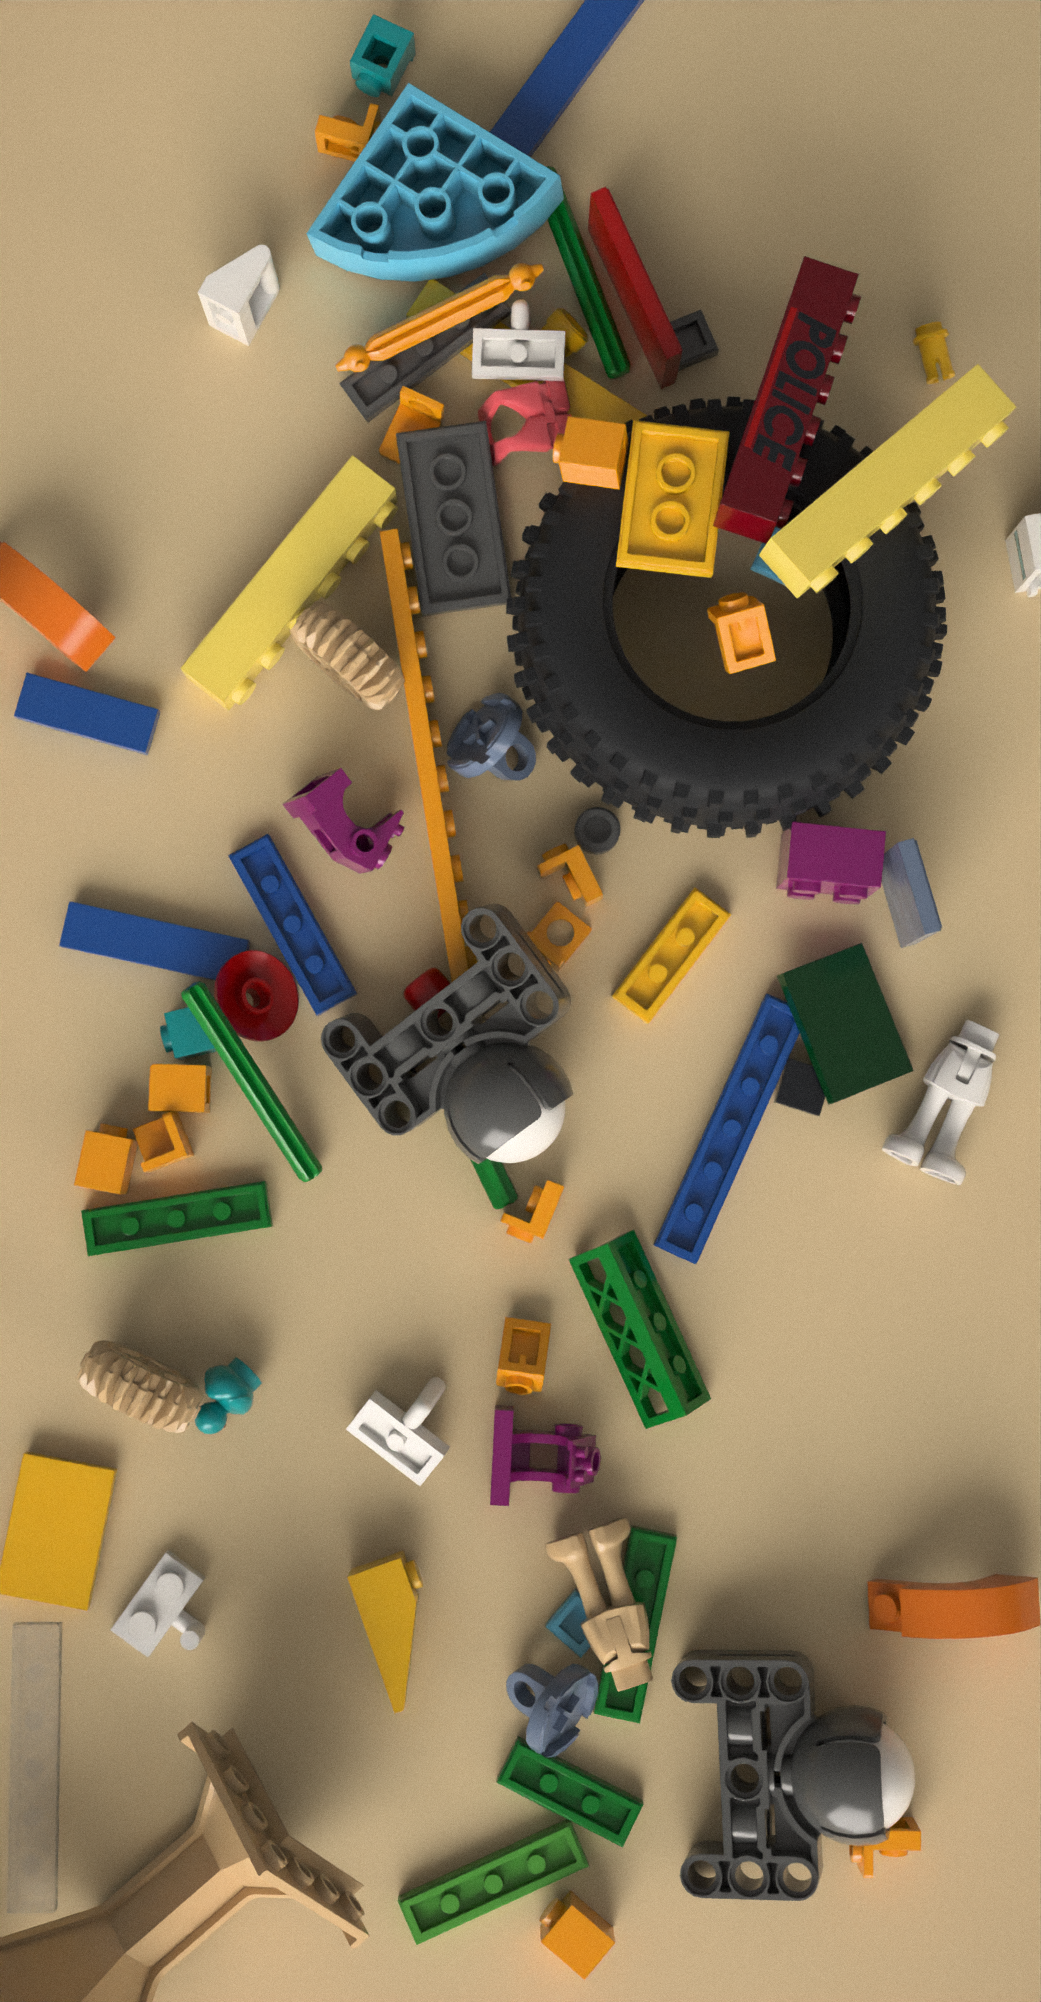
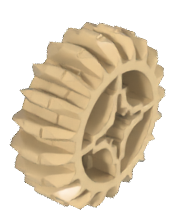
(347, 655)
(140, 1386)

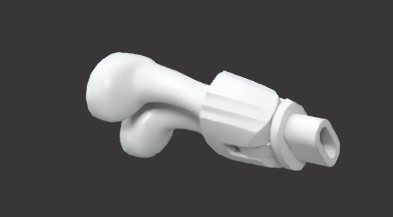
(957, 1074)

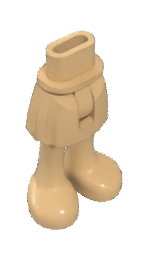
(614, 1632)

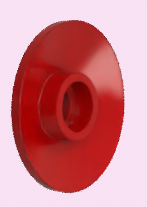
(272, 994)

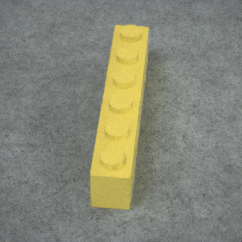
(887, 481)
(290, 581)

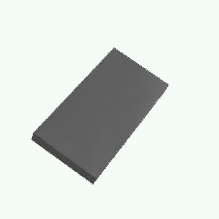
(453, 518)

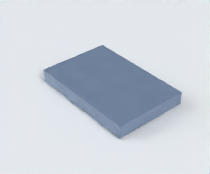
(909, 894)

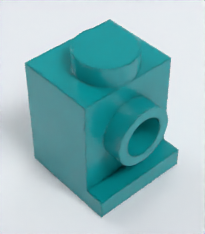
(382, 44)

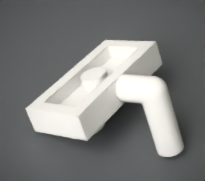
(518, 351)
(399, 1434)
(160, 1605)

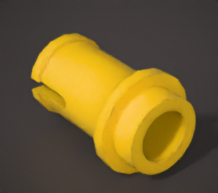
(934, 350)

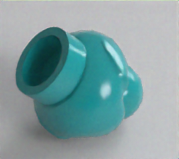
(233, 1393)

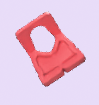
(545, 414)

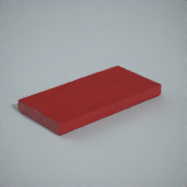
(634, 287)

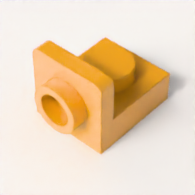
(343, 136)
(742, 632)
(580, 878)
(542, 1206)
(523, 1355)
(903, 1837)

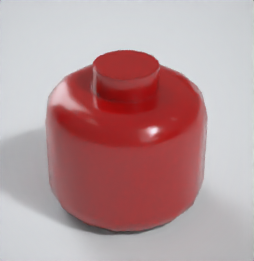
(425, 987)

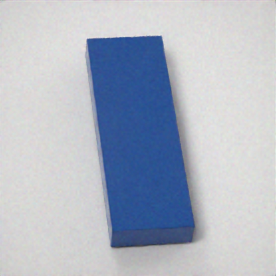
(87, 713)

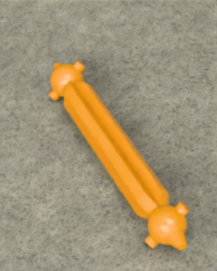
(439, 317)

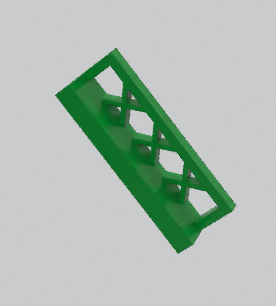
(647, 1327)

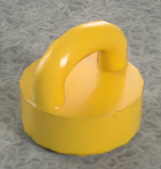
(574, 333)

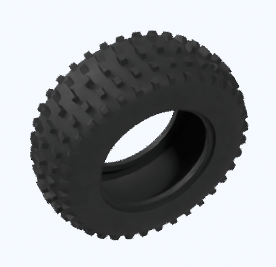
(703, 767)

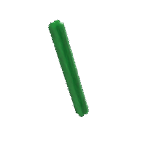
(588, 290)
(251, 1081)

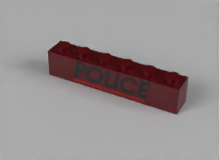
(786, 401)

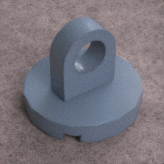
(485, 736)
(556, 1704)

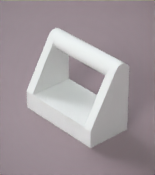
(241, 294)

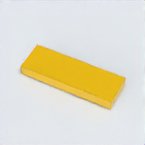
(671, 955)

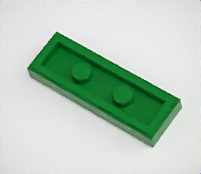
(570, 1792)

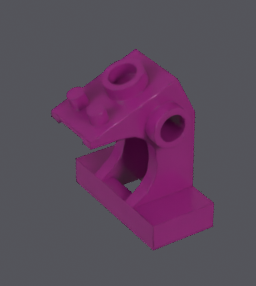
(322, 811)
(576, 1458)

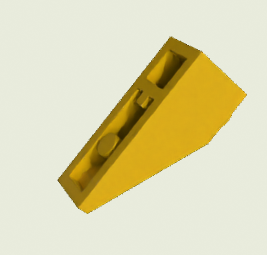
(388, 1608)

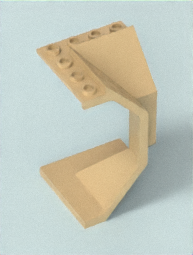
(181, 1896)

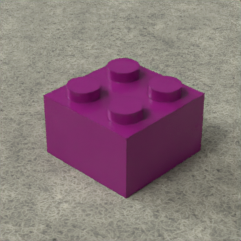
(830, 862)

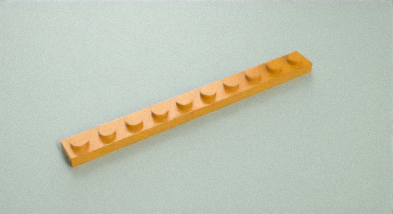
(425, 738)

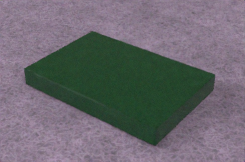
(845, 1023)

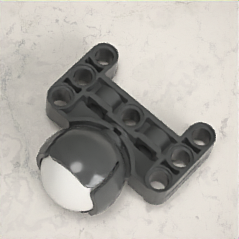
(496, 1093)
(837, 1778)

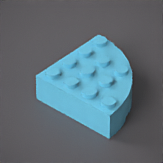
(432, 197)

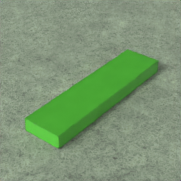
(493, 1881)

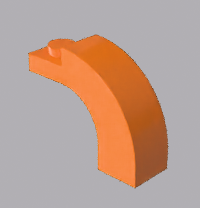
(51, 610)
(955, 1610)

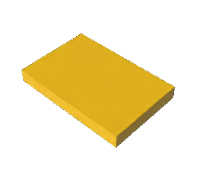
(672, 499)
(56, 1530)

